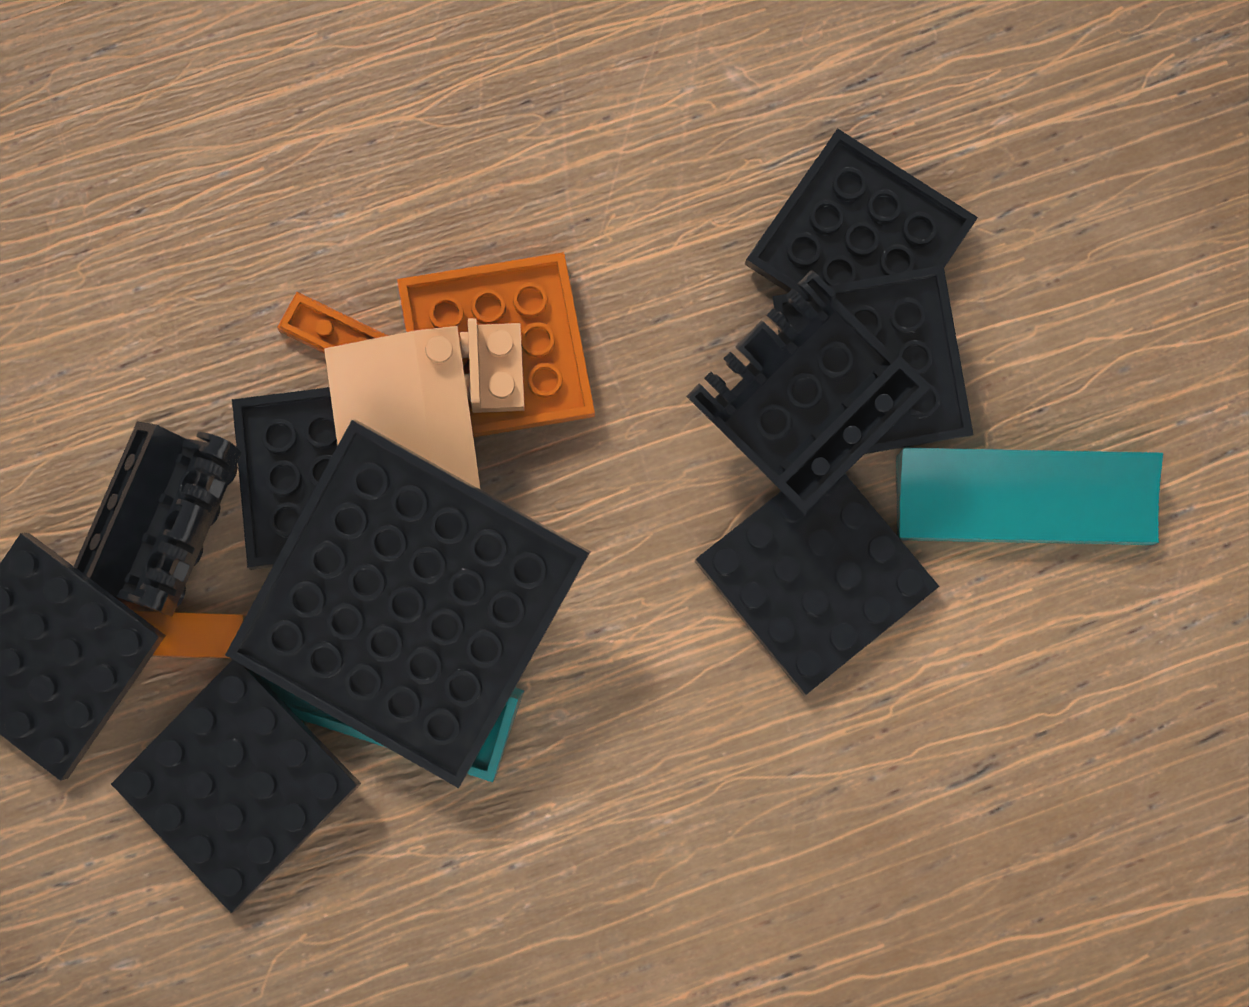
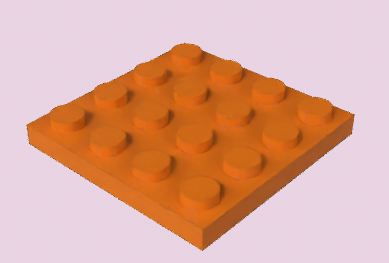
(514, 291)

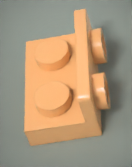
(495, 366)

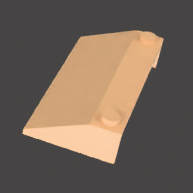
(408, 391)

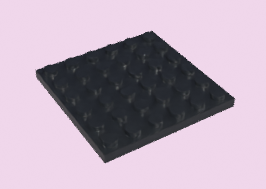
(407, 603)

